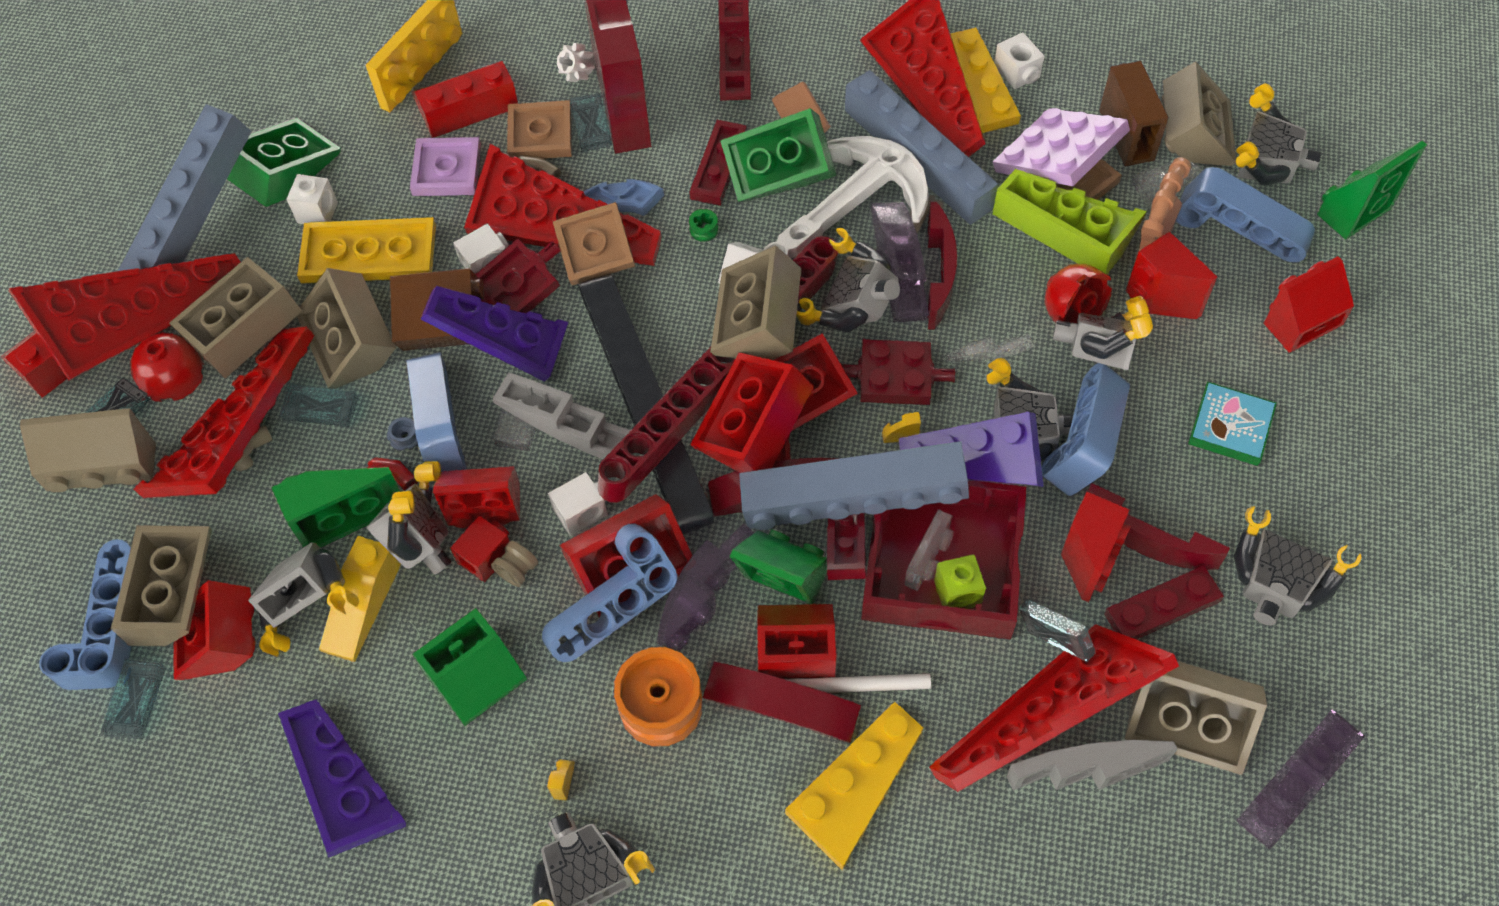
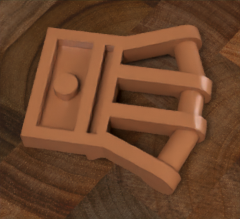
(1165, 203)

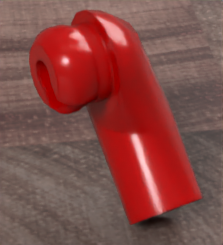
(400, 472)

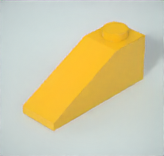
(369, 575)

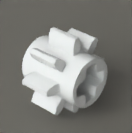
(575, 62)

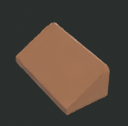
(796, 100)

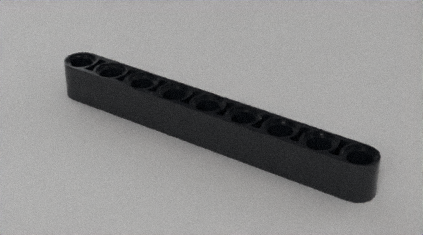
(640, 393)

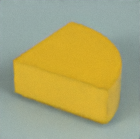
(908, 426)
(560, 779)

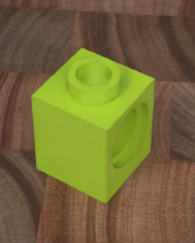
(960, 582)

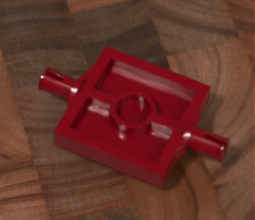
(519, 277)
(897, 372)

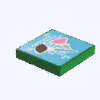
(1232, 423)

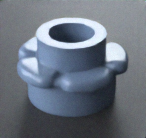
(398, 428)

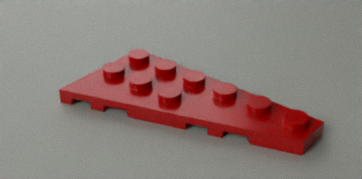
(924, 65)
(527, 201)
(111, 312)
(227, 426)
(1052, 703)

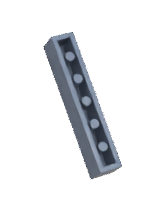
(945, 166)
(188, 191)
(854, 486)

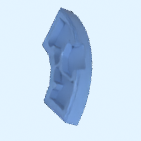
(630, 196)

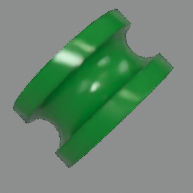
(709, 231)

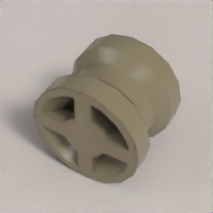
(514, 563)

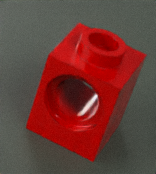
(480, 547)

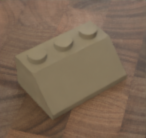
(1198, 118)
(757, 306)
(236, 317)
(346, 327)
(88, 450)
(160, 584)
(1203, 713)

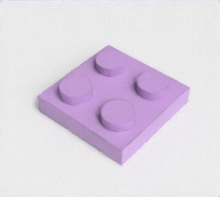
(445, 166)

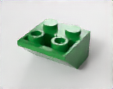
(469, 666)

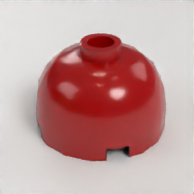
(1076, 291)
(166, 367)

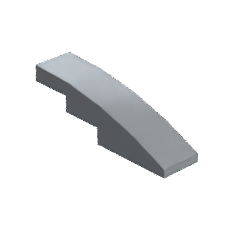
(558, 415)
(1103, 761)

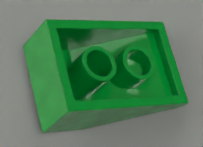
(778, 156)
(276, 157)
(1368, 192)
(333, 502)
(782, 565)

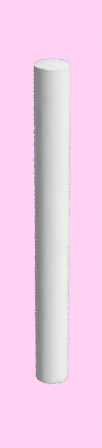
(867, 683)

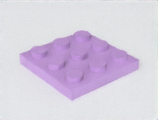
(1062, 145)

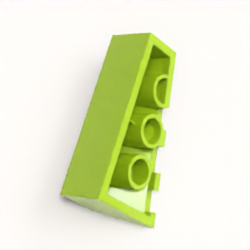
(1067, 219)

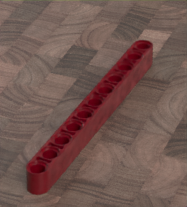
(817, 266)

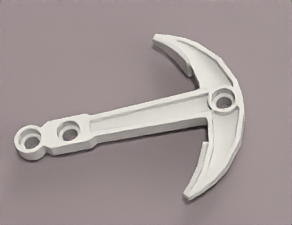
(882, 163)

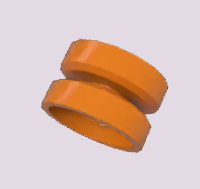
(663, 675)

